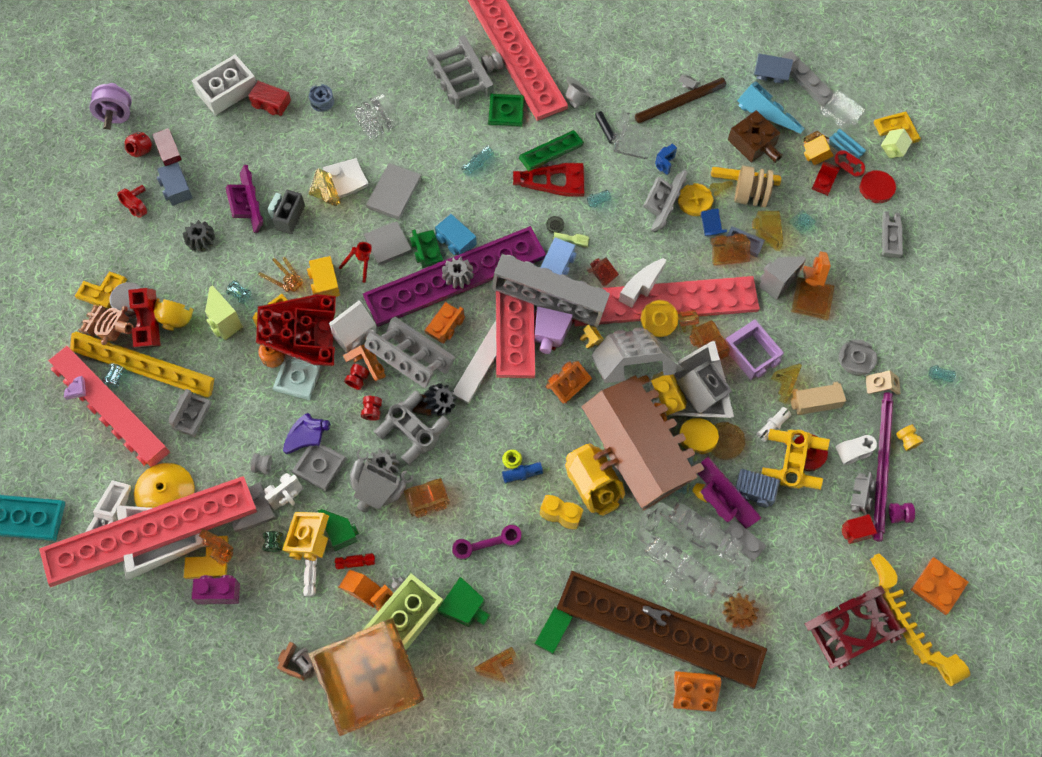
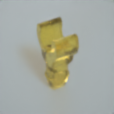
(720, 187)

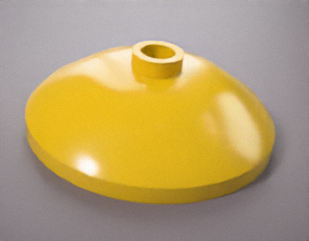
(176, 482)

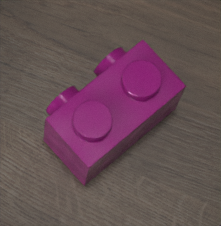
(215, 590)

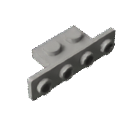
(662, 197)

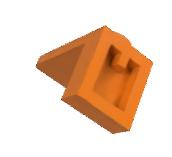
(370, 359)

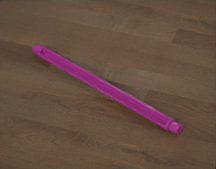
(883, 466)

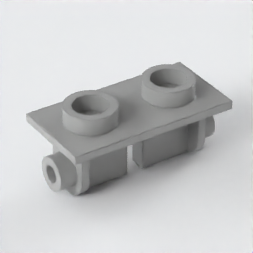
(865, 486)

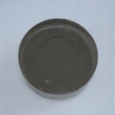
(555, 224)

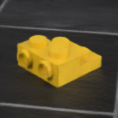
(306, 536)

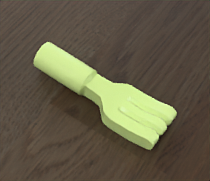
(578, 239)

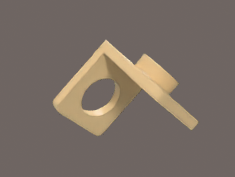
(882, 382)

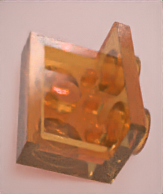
(730, 249)

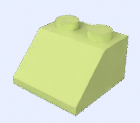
(221, 315)

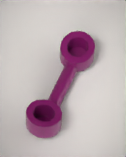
(463, 548)

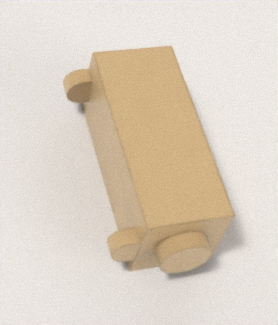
(818, 399)

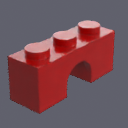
(146, 332)

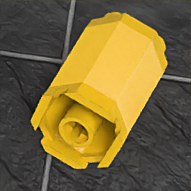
(597, 488)

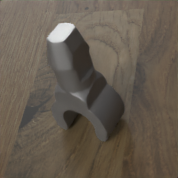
(656, 614)

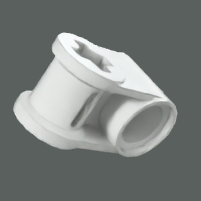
(853, 450)

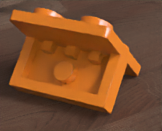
(696, 691)

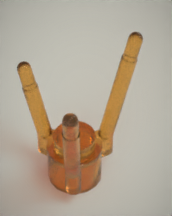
(291, 280)

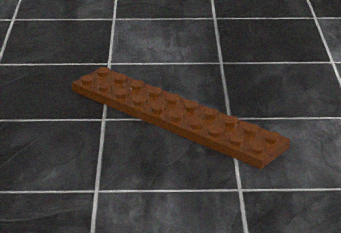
(679, 638)

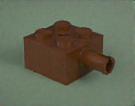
(755, 137)

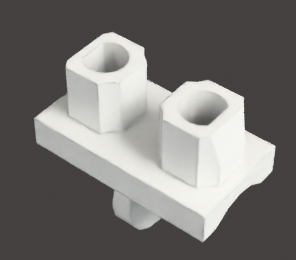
(284, 492)

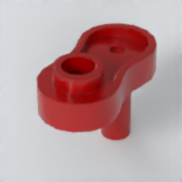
(129, 200)

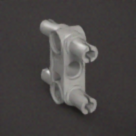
(412, 427)

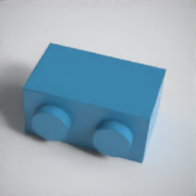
(455, 235)

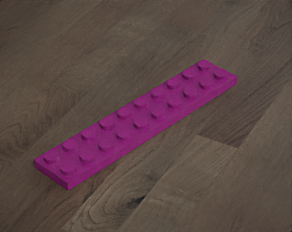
(428, 287)

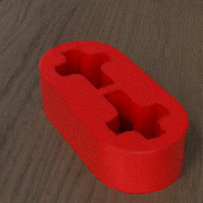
(852, 160)

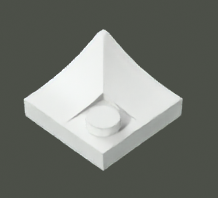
(347, 177)

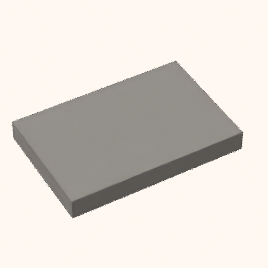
(393, 191)

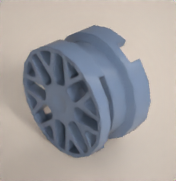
(321, 97)

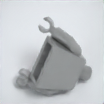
(374, 485)

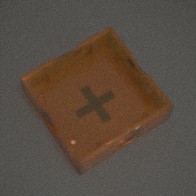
(366, 676)

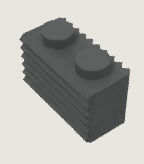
(289, 212)

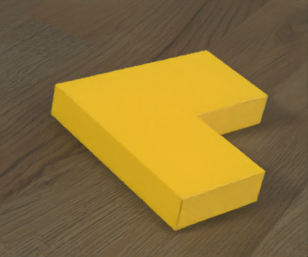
(896, 122)
(100, 294)
(199, 566)

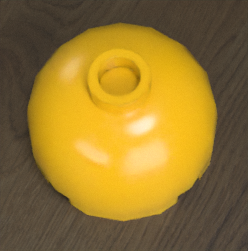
(172, 314)

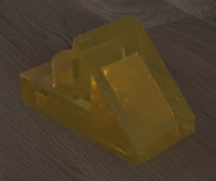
(324, 187)
(787, 378)

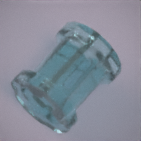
(238, 292)
(114, 375)

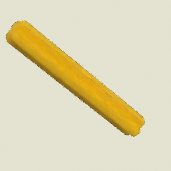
(733, 174)

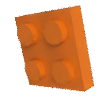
(939, 586)

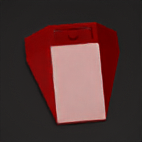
(299, 328)

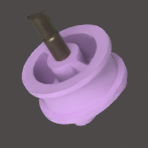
(110, 104)

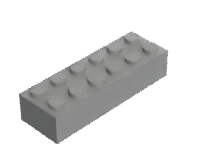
(549, 290)

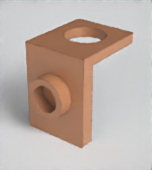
(284, 659)

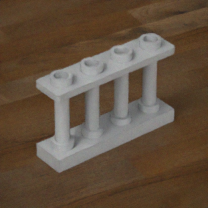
(470, 60)
(416, 343)

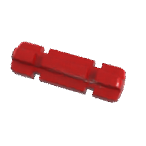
(354, 561)

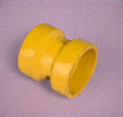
(909, 437)

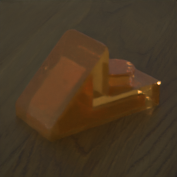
(491, 667)

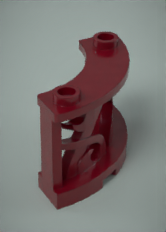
(872, 601)

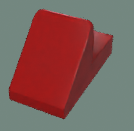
(825, 178)

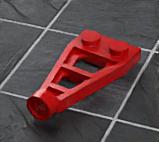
(574, 179)

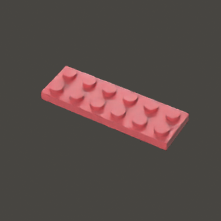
(514, 337)

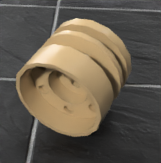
(754, 186)

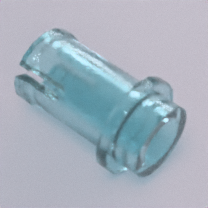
(595, 199)
(942, 374)

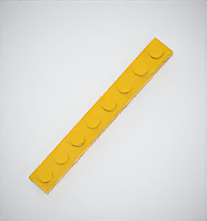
(142, 364)

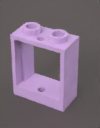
(754, 328)

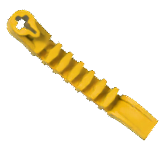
(951, 668)

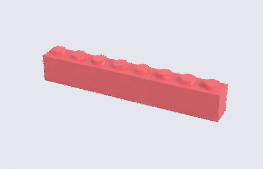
(111, 408)

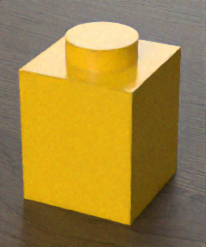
(817, 150)

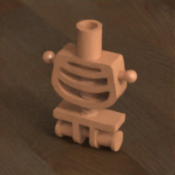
(106, 323)

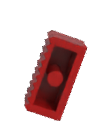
(269, 98)

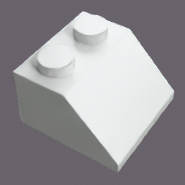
(352, 327)

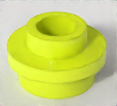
(512, 453)

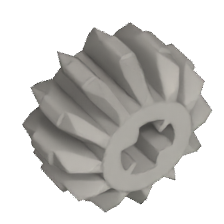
(452, 275)
(386, 457)

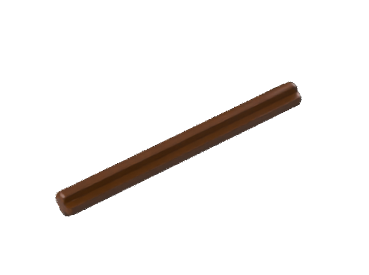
(680, 100)

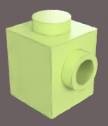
(896, 143)

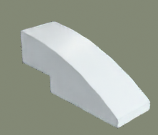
(642, 283)
(106, 509)

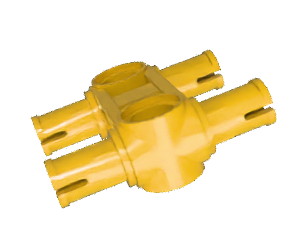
(795, 458)

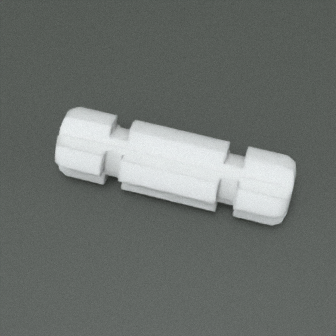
(310, 578)

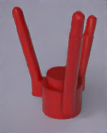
(362, 253)

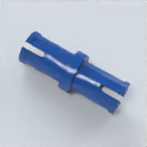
(522, 472)

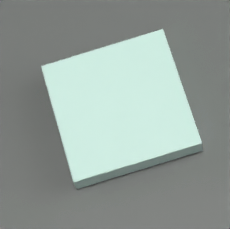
(297, 378)

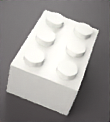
(224, 84)

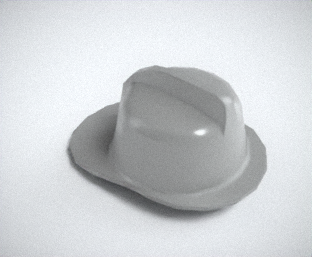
(577, 93)

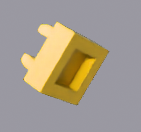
(594, 336)

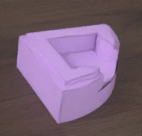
(75, 389)

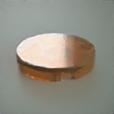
(725, 448)

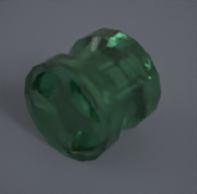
(272, 541)

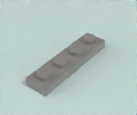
(809, 80)

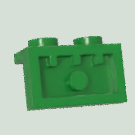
(427, 248)

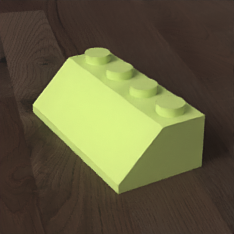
(411, 608)

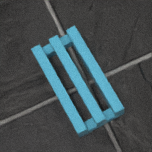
(847, 142)

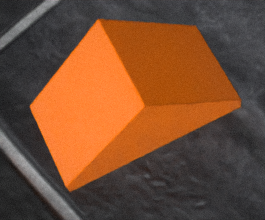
(359, 586)

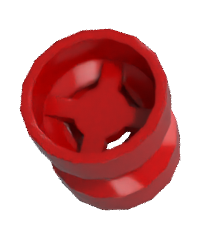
(357, 376)
(371, 408)

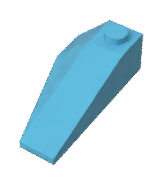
(760, 99)

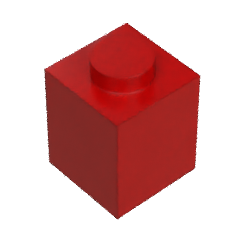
(858, 529)

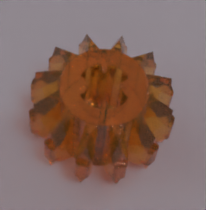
(748, 615)

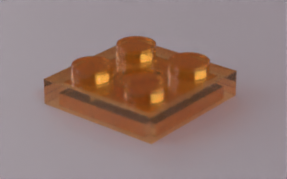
(812, 300)

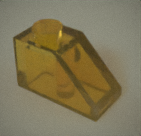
(769, 228)

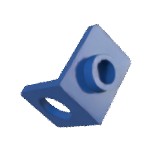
(712, 222)

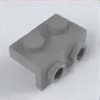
(189, 413)

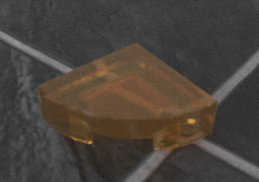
(814, 135)

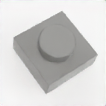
(688, 81)

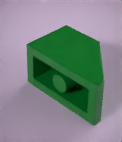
(340, 530)

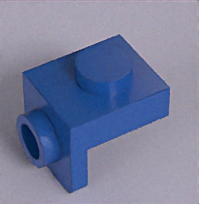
(664, 156)

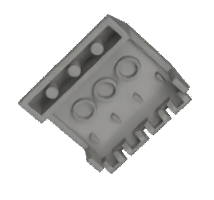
(631, 348)

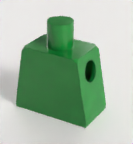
(464, 605)

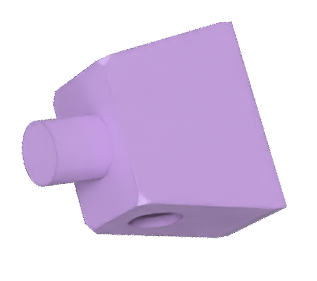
(551, 328)

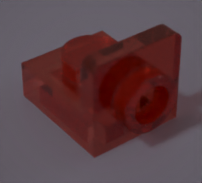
(603, 270)

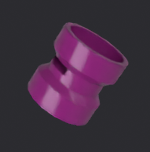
(901, 512)

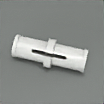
(774, 423)

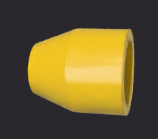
(697, 491)

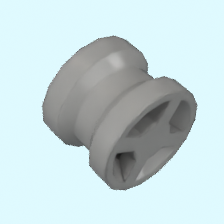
(261, 463)

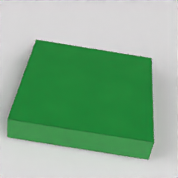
(506, 110)

